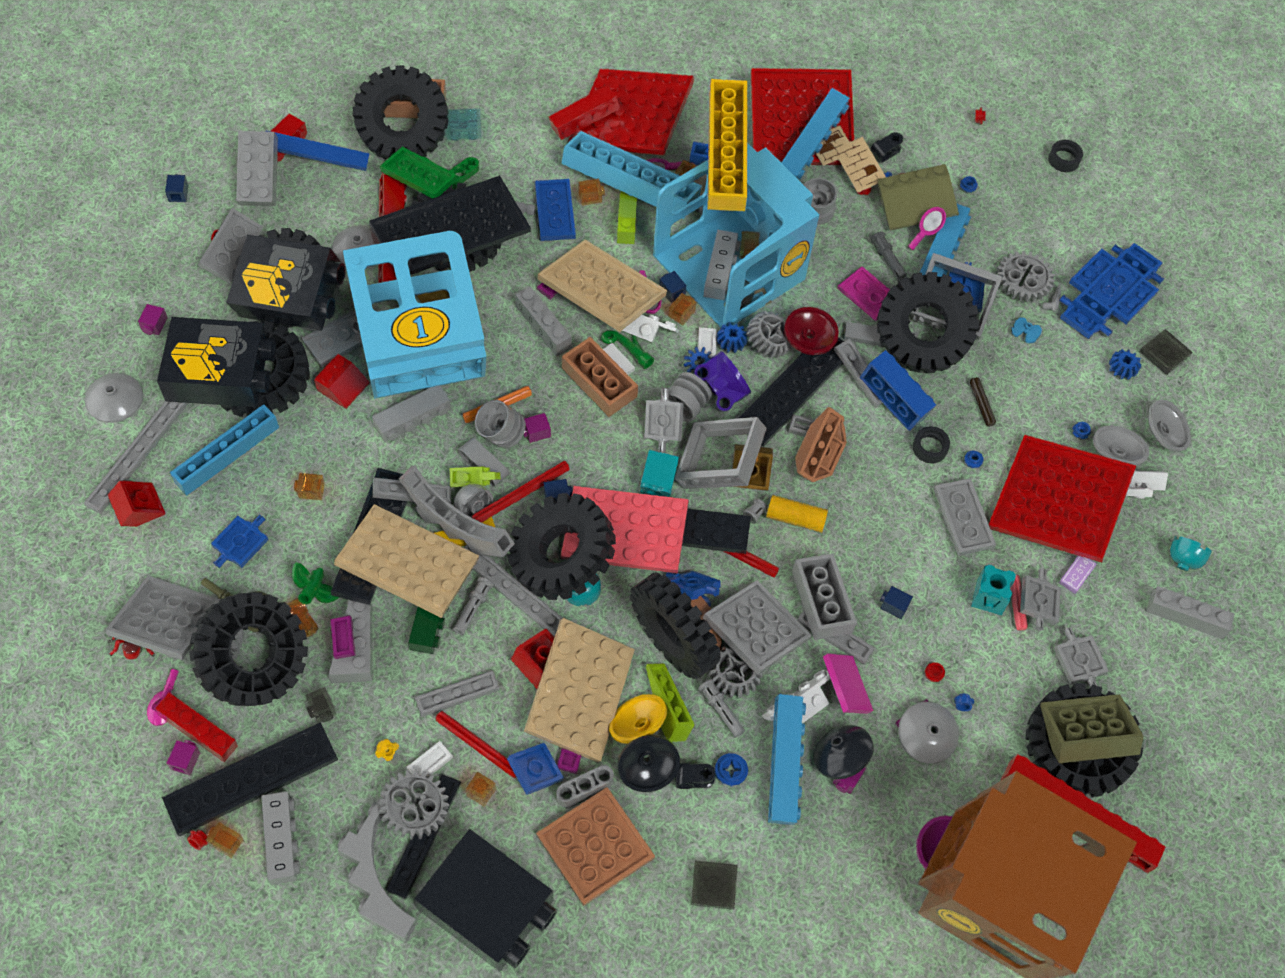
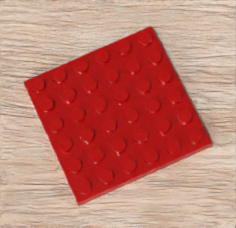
(786, 102)
(647, 111)
(1062, 498)

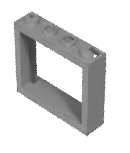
(968, 271)
(692, 479)

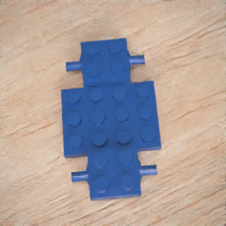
(1111, 288)

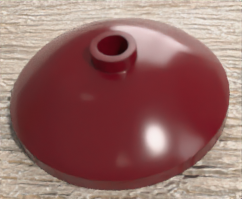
(814, 324)

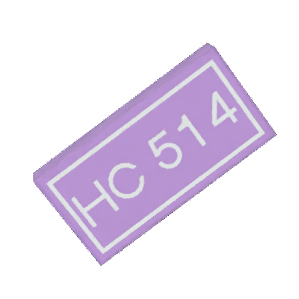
(1077, 574)

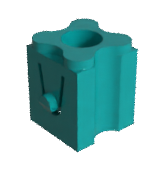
(659, 474)
(987, 580)

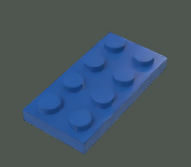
(555, 210)

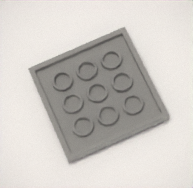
(161, 617)
(757, 627)

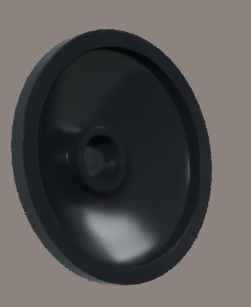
(843, 752)
(650, 772)

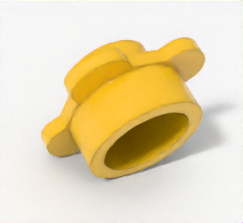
(386, 749)

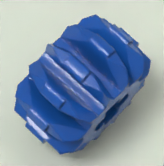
(732, 337)
(693, 358)
(1125, 364)

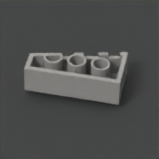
(357, 667)

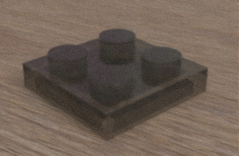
(1166, 352)
(714, 885)

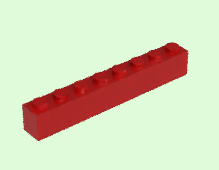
(390, 200)
(1147, 849)

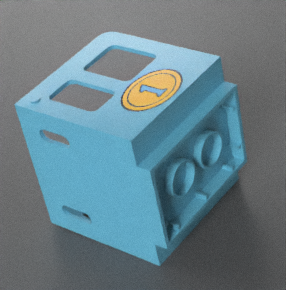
(774, 206)
(418, 341)

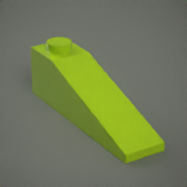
(626, 219)
(678, 721)

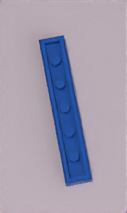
(322, 152)

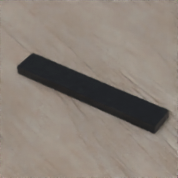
(418, 849)

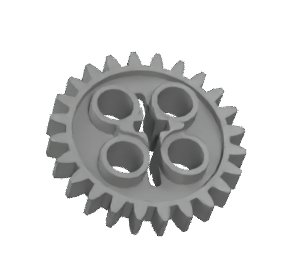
(1037, 282)
(396, 811)

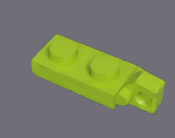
(472, 475)

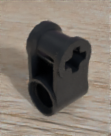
(887, 147)
(692, 776)

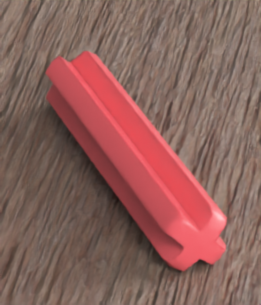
(1020, 618)

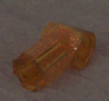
(302, 612)

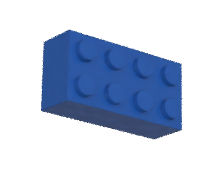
(897, 390)

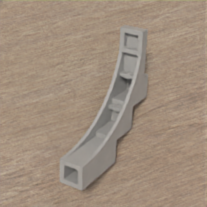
(457, 525)
(378, 907)

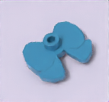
(1033, 331)

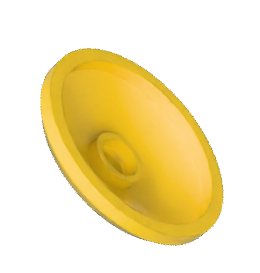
(638, 718)

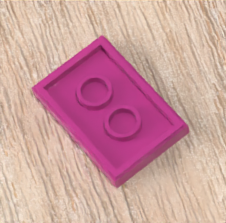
(864, 291)
(847, 684)

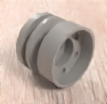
(823, 199)
(690, 391)
(500, 424)

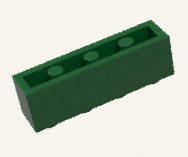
(425, 631)

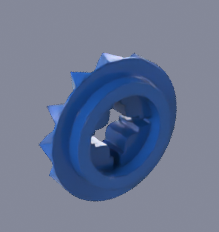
(738, 764)

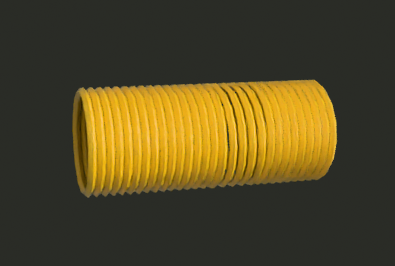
(797, 513)

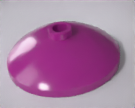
(930, 837)

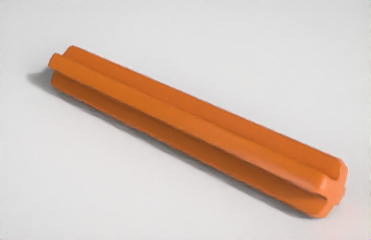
(508, 399)

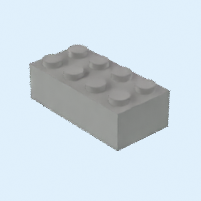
(257, 168)
(823, 596)

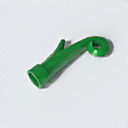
(644, 358)

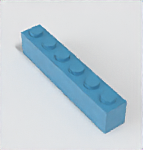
(815, 132)
(947, 238)
(224, 450)
(786, 760)

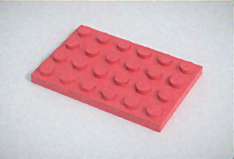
(645, 528)

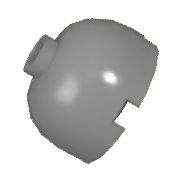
(472, 499)

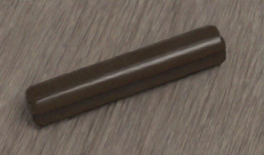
(982, 402)

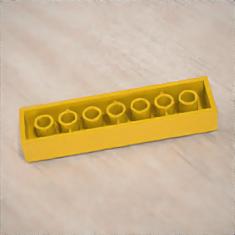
(727, 145)

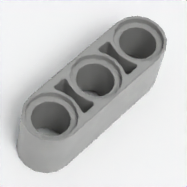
(478, 456)
(590, 778)

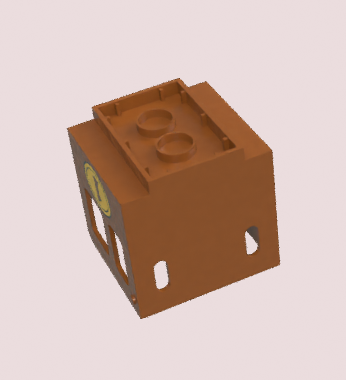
(1017, 858)

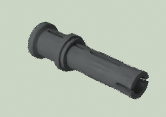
(885, 250)

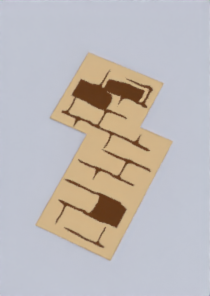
(854, 157)

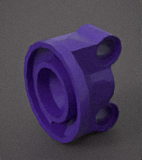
(724, 380)

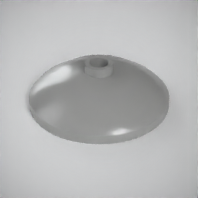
(348, 239)
(113, 405)
(1169, 426)
(1121, 444)
(917, 736)

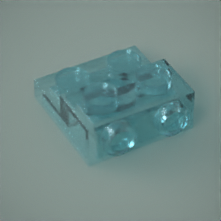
(464, 124)

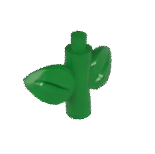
(311, 585)

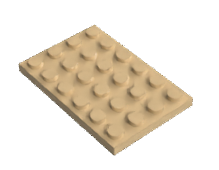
(602, 285)
(407, 560)
(579, 690)

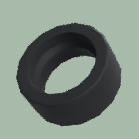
(1068, 146)
(926, 456)

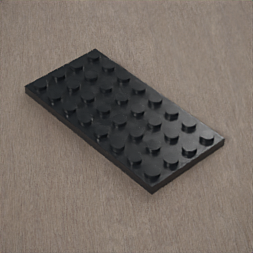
(478, 213)

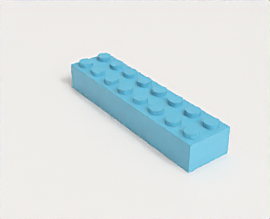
(624, 170)

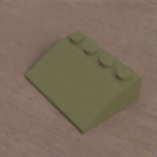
(913, 193)
(1091, 728)

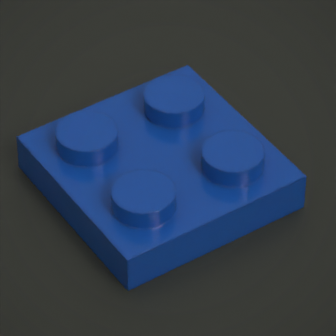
(535, 768)

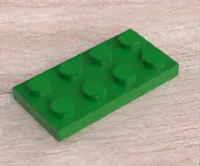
(418, 172)

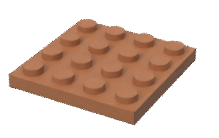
(595, 846)

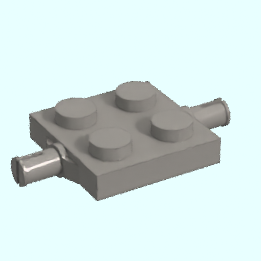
(663, 420)
(1040, 599)
(1080, 658)

